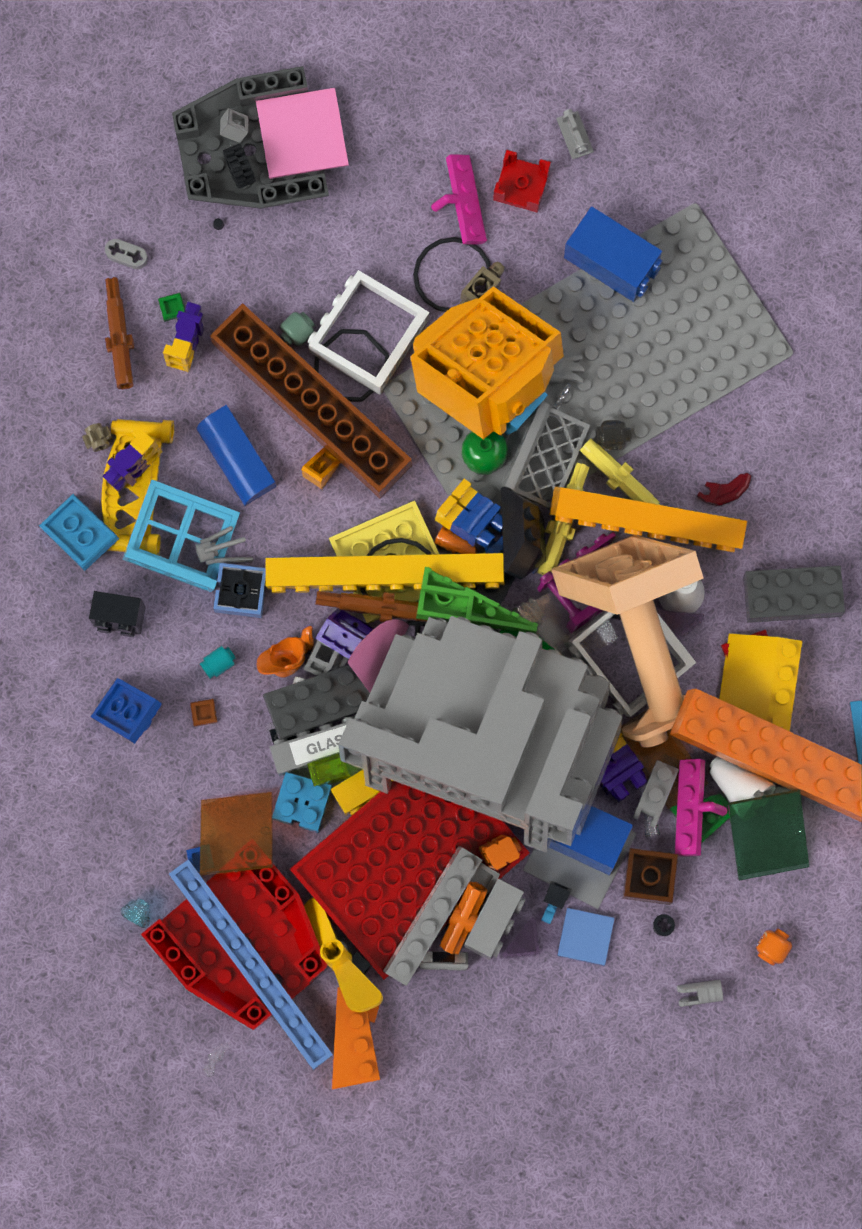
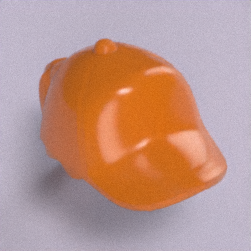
(287, 655)

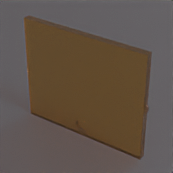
(236, 833)

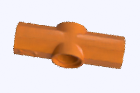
(463, 917)

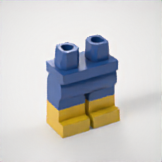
(470, 515)

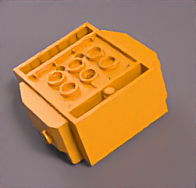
(485, 361)

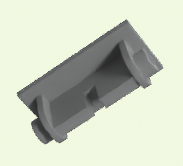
(574, 134)

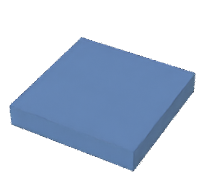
(585, 936)

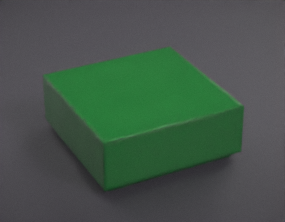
(170, 306)

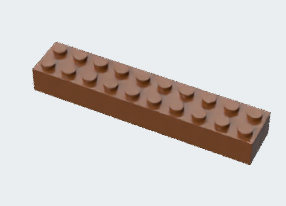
(311, 400)

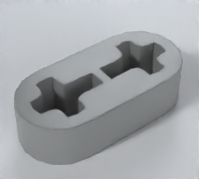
(128, 249)

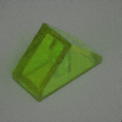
(329, 770)

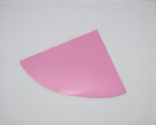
(372, 651)

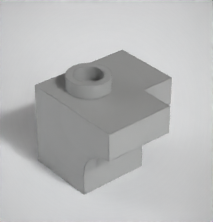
(323, 659)

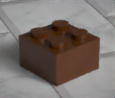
(650, 876)

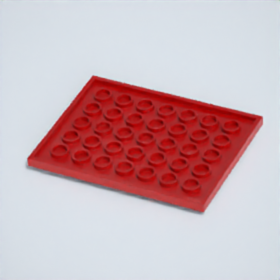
(386, 862)

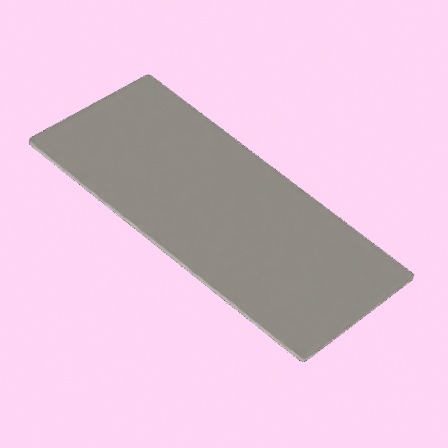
(642, 360)

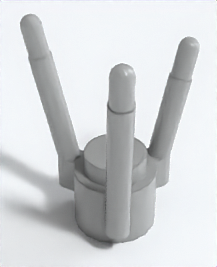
(207, 551)

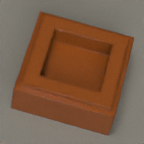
(203, 712)

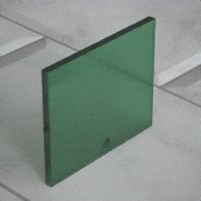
(768, 834)

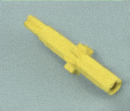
(618, 475)
(559, 530)

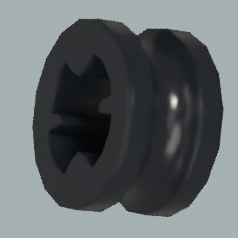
(670, 921)

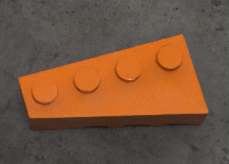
(353, 1047)

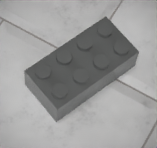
(793, 594)

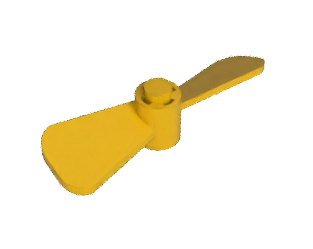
(356, 988)

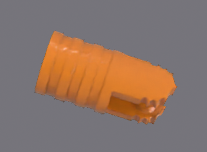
(453, 543)

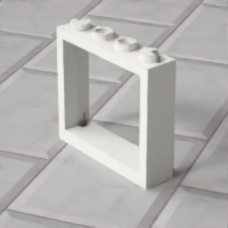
(379, 382)
(674, 645)

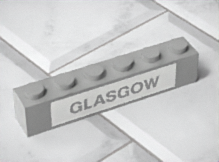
(307, 747)
(432, 915)

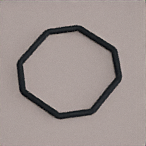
(354, 331)

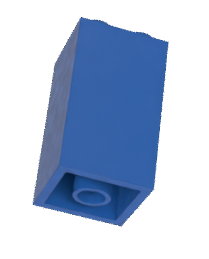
(613, 254)
(598, 842)

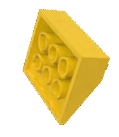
(762, 676)

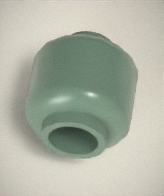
(296, 329)

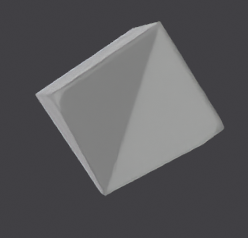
(234, 125)

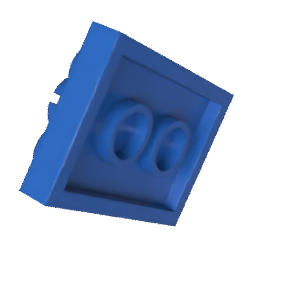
(126, 710)

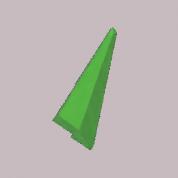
(445, 598)

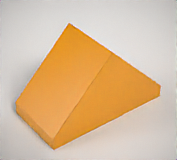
(320, 468)

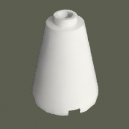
(685, 599)
(738, 782)

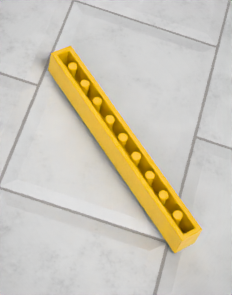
(381, 571)

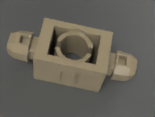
(490, 277)

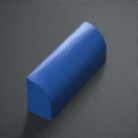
(235, 455)

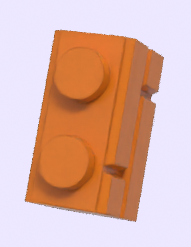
(500, 851)

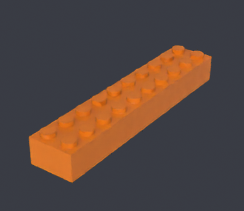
(770, 752)

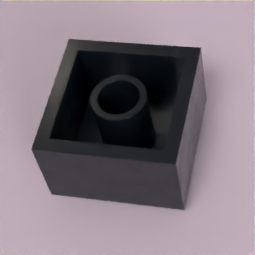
(117, 613)

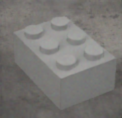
(495, 920)

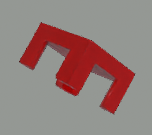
(521, 182)

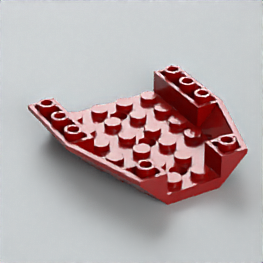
(268, 914)

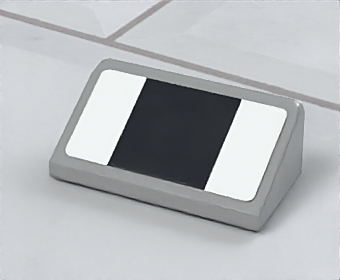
(444, 961)

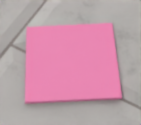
(302, 133)

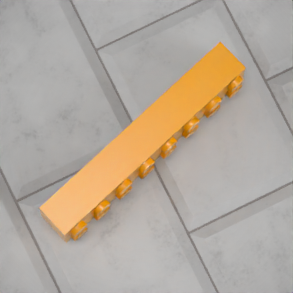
(648, 517)

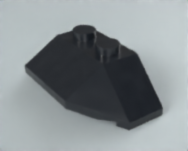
(522, 534)

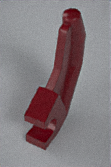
(725, 493)

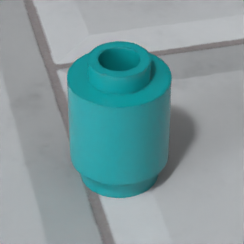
(218, 662)

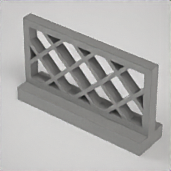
(530, 442)

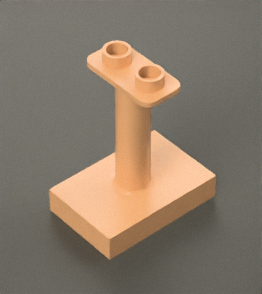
(625, 582)

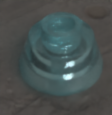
(137, 912)

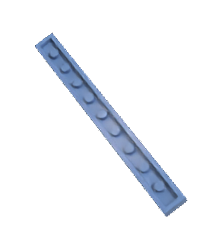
(251, 964)

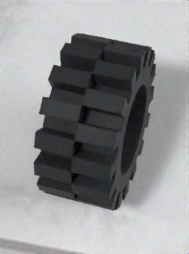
(239, 166)

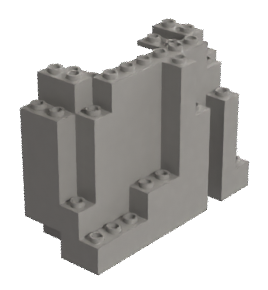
(488, 727)

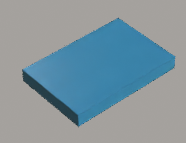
(79, 532)

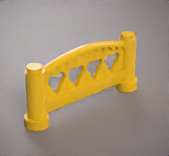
(122, 428)

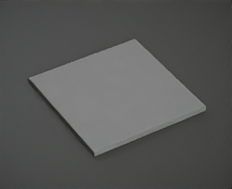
(586, 882)

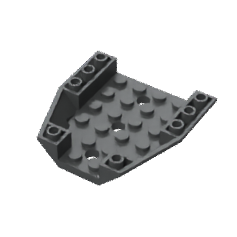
(199, 133)

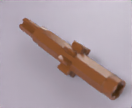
(119, 341)
(383, 606)

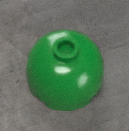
(484, 455)

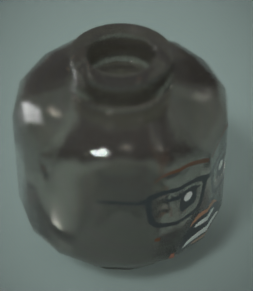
(613, 435)

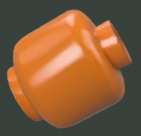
(774, 946)

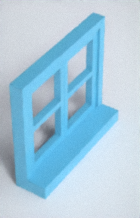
(170, 567)

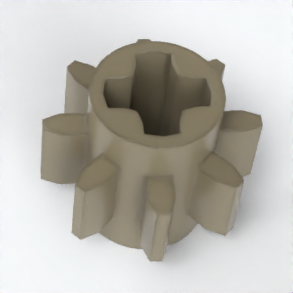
(97, 437)

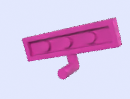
(464, 198)
(691, 807)

